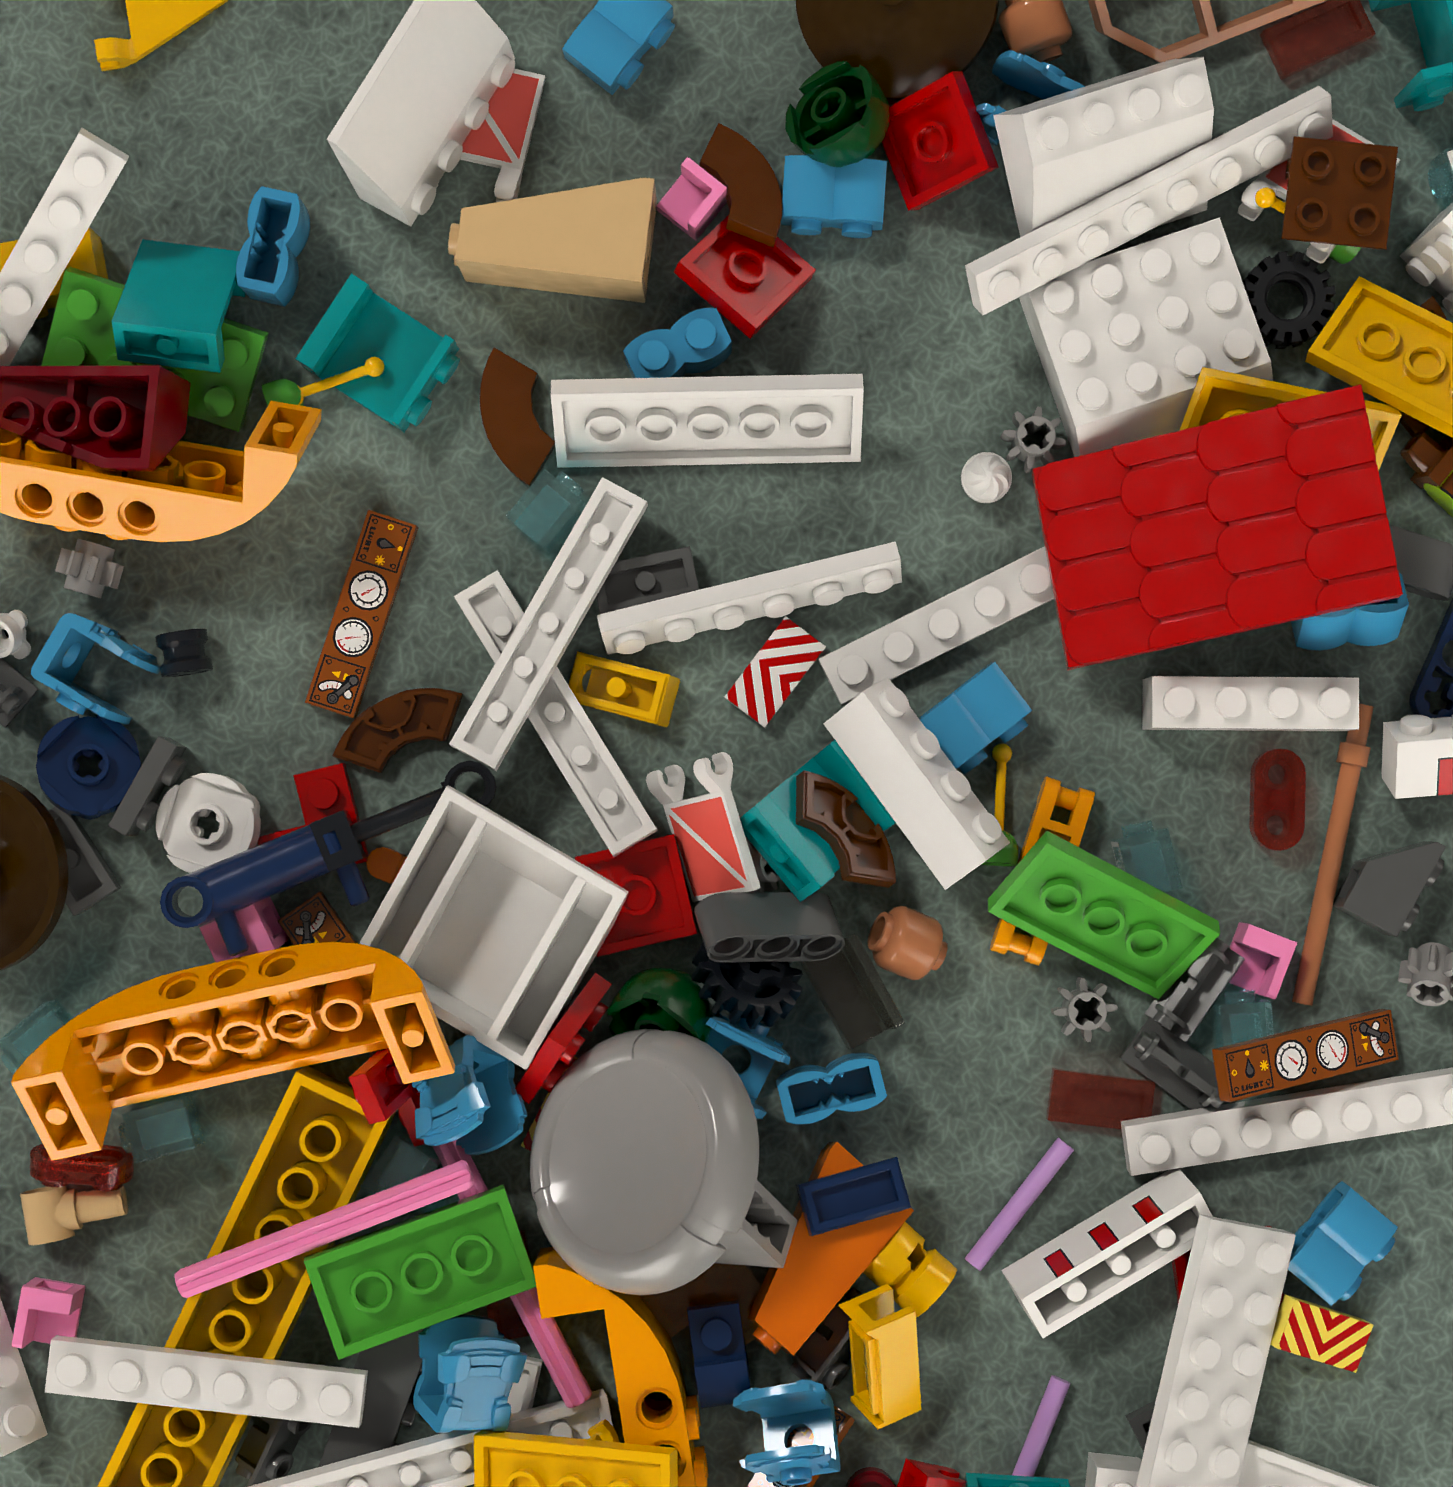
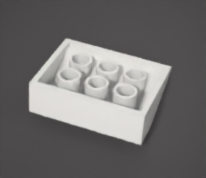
(421, 104)
(1102, 137)

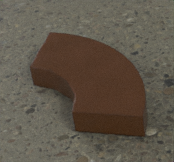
(751, 185)
(509, 416)
(396, 723)
(853, 837)

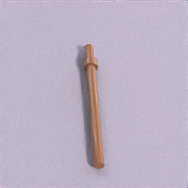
(1352, 756)

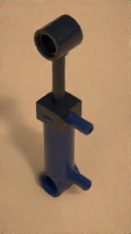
(297, 858)

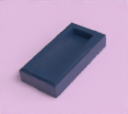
(853, 1196)

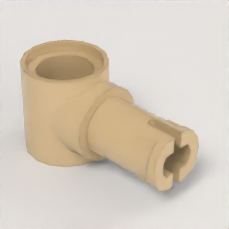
(56, 1212)

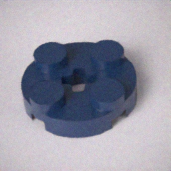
(88, 737)

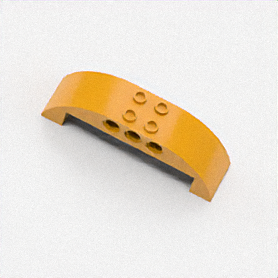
(186, 498)
(227, 1027)
(641, 1362)

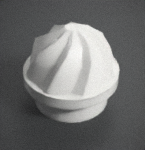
(986, 477)

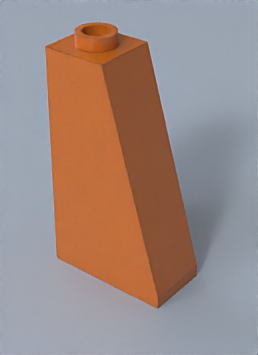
(817, 1267)

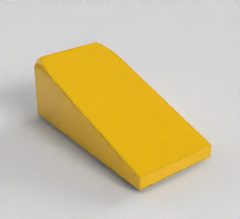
(624, 689)

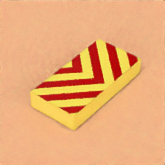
(1320, 1333)

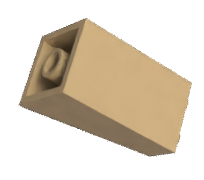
(562, 241)

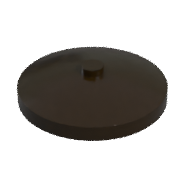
(898, 40)
(30, 873)

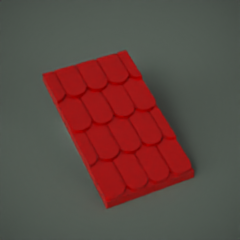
(1217, 529)

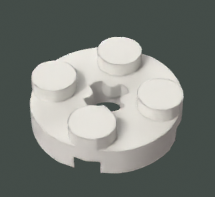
(195, 798)

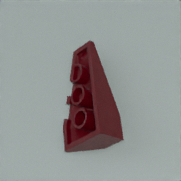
(97, 413)

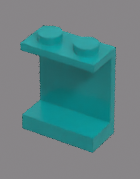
(1435, 33)
(176, 306)
(368, 326)
(795, 852)

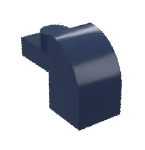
(718, 1352)

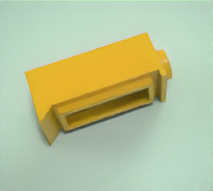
(883, 1357)

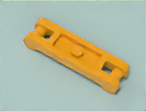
(1050, 795)

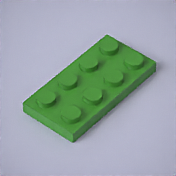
(85, 337)
(1103, 915)
(420, 1272)

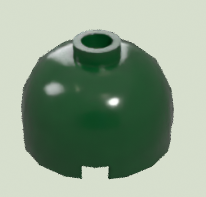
(839, 115)
(661, 1001)

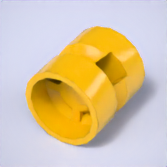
(912, 1282)

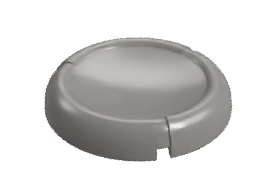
(644, 1161)

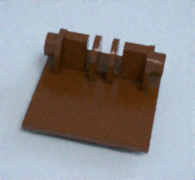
(1339, 192)

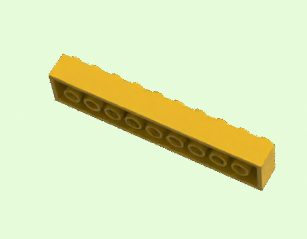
(304, 1167)

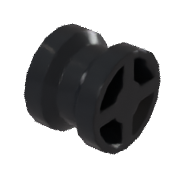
(184, 652)

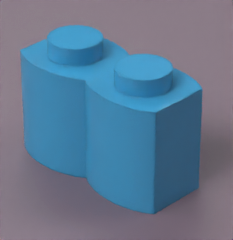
(616, 37)
(833, 196)
(278, 234)
(690, 346)
(1360, 625)
(975, 716)
(845, 1084)
(1339, 1243)

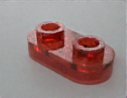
(1280, 799)
(100, 1169)

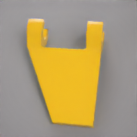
(150, 27)

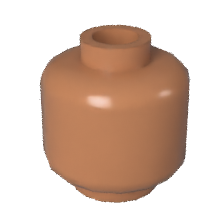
(1036, 28)
(907, 943)

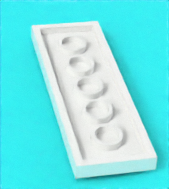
(707, 420)
(1216, 1355)

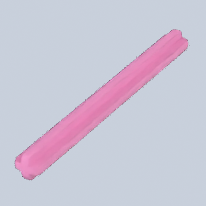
(324, 1229)
(543, 1332)

